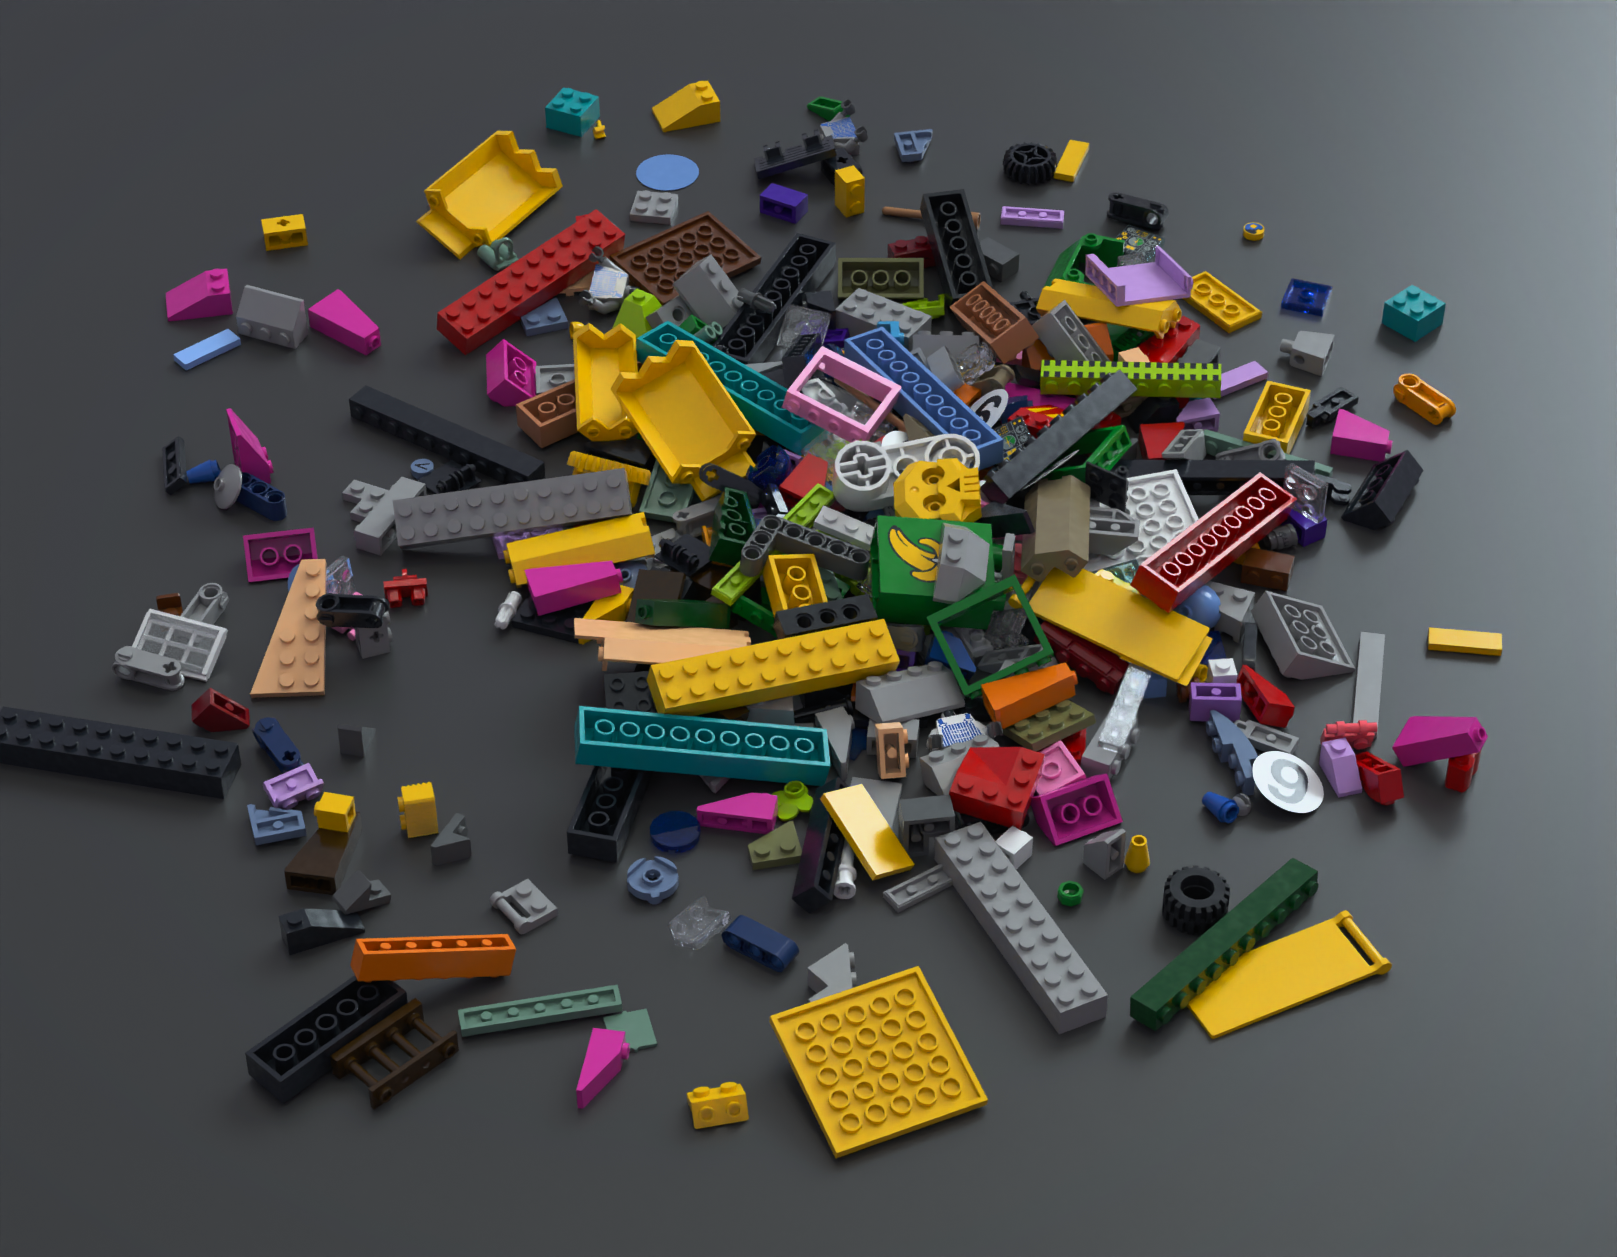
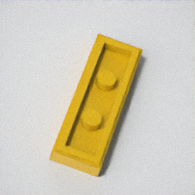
(1071, 160)
(1465, 641)

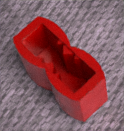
(1460, 771)

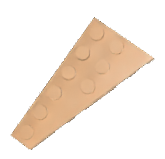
(297, 648)

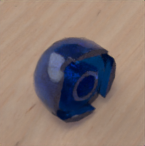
(772, 467)

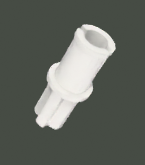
(507, 610)

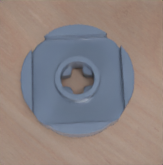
(654, 890)

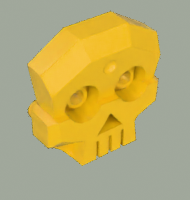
(952, 496)

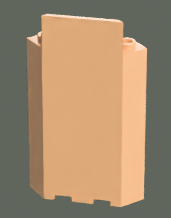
(654, 644)

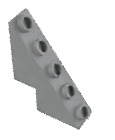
(832, 973)

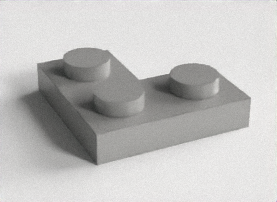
(365, 496)

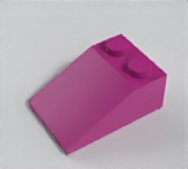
(200, 297)
(247, 449)

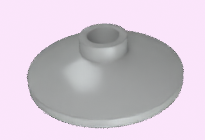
(227, 486)

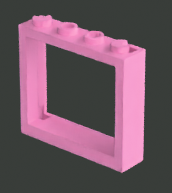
(852, 375)

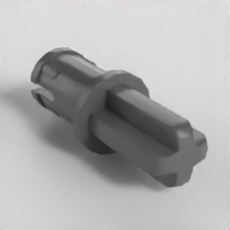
(756, 301)

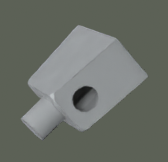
(1309, 351)

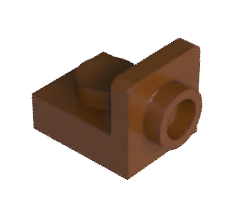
(170, 604)

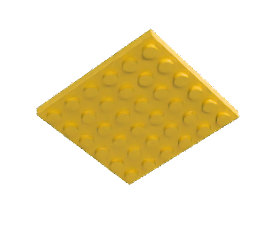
(877, 1061)

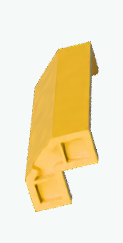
(1092, 304)
(596, 367)
(602, 541)

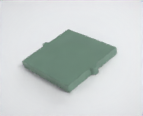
(636, 1027)

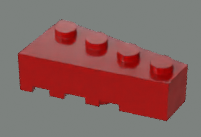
(1173, 343)

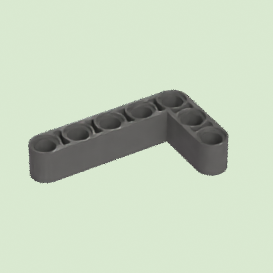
(791, 538)

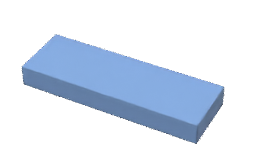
(207, 349)

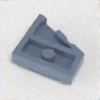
(912, 144)
(544, 319)
(275, 824)

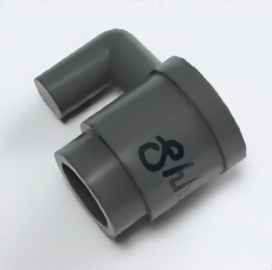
(1281, 538)

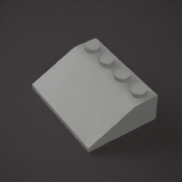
(1300, 637)

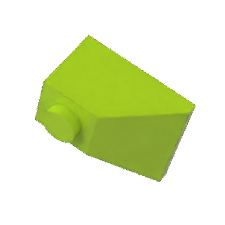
(635, 309)

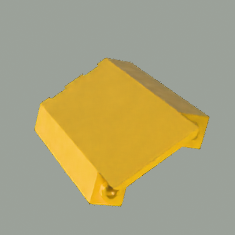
(487, 194)
(686, 416)

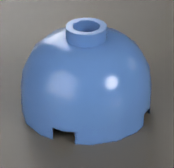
(1201, 607)

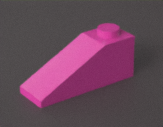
(741, 813)
(601, 1063)

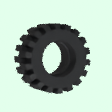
(1195, 899)

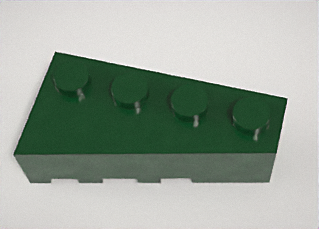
(731, 527)

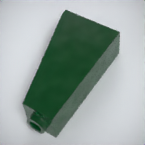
(682, 613)

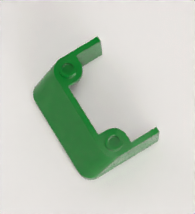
(1067, 264)

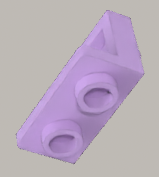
(293, 786)

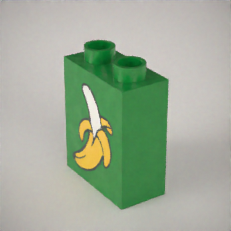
(905, 571)

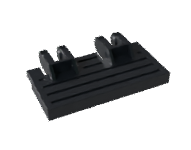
(794, 157)

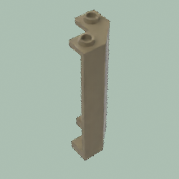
(1061, 526)

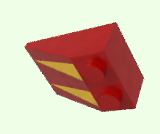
(1037, 416)

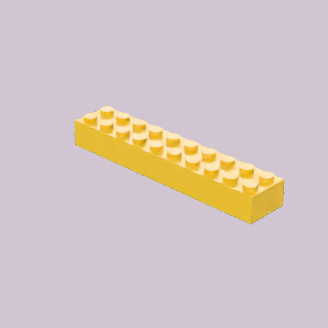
(772, 669)

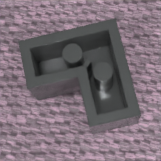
(924, 819)

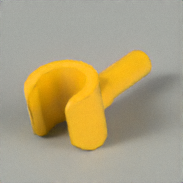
(598, 131)

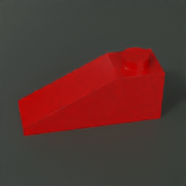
(1264, 699)
(1379, 778)

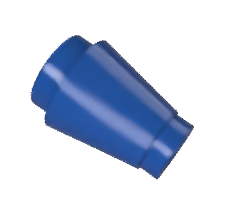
(204, 472)
(1221, 807)

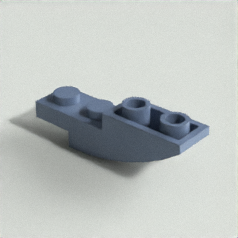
(1233, 748)

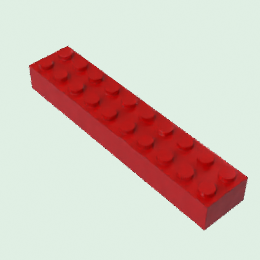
(528, 282)
(1213, 542)

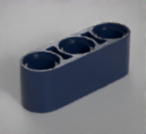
(262, 498)
(760, 943)

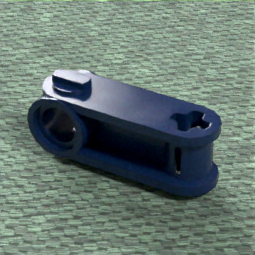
(277, 744)

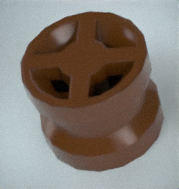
(1184, 691)

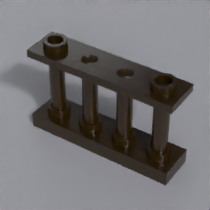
(390, 1032)

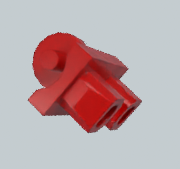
(406, 586)

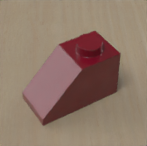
(219, 713)

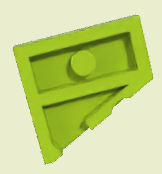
(932, 308)

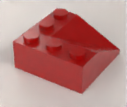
(997, 784)

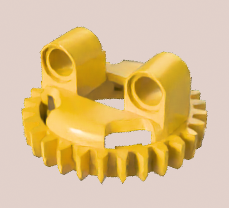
(587, 463)

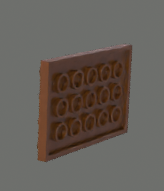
(669, 254)

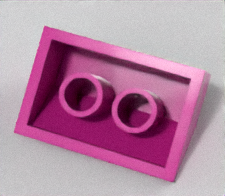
(510, 375)
(277, 553)
(1076, 809)

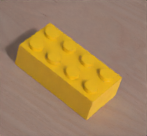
(1278, 415)
(793, 581)

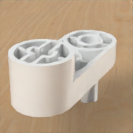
(867, 472)

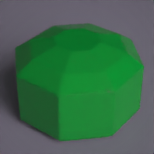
(1070, 893)

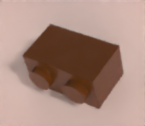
(1267, 569)

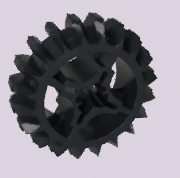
(1030, 163)

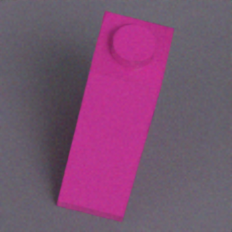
(1359, 438)

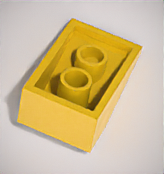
(688, 107)

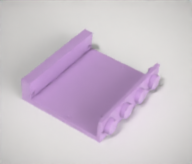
(1140, 282)

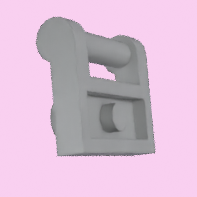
(529, 901)

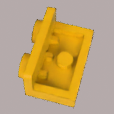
(718, 1105)

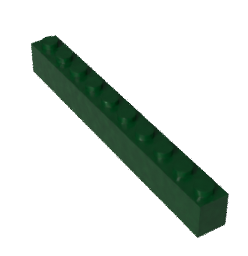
(1223, 944)

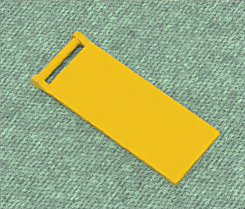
(1116, 620)
(1286, 975)

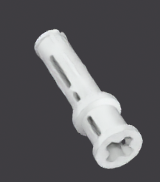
(846, 874)

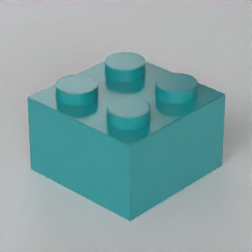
(572, 112)
(1413, 313)

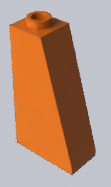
(1028, 693)

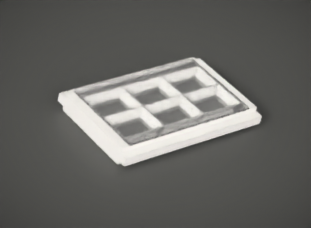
(183, 639)

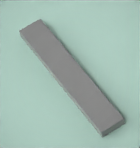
(1369, 678)

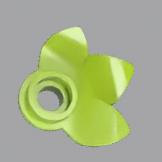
(792, 800)

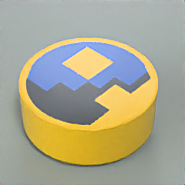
(1253, 231)

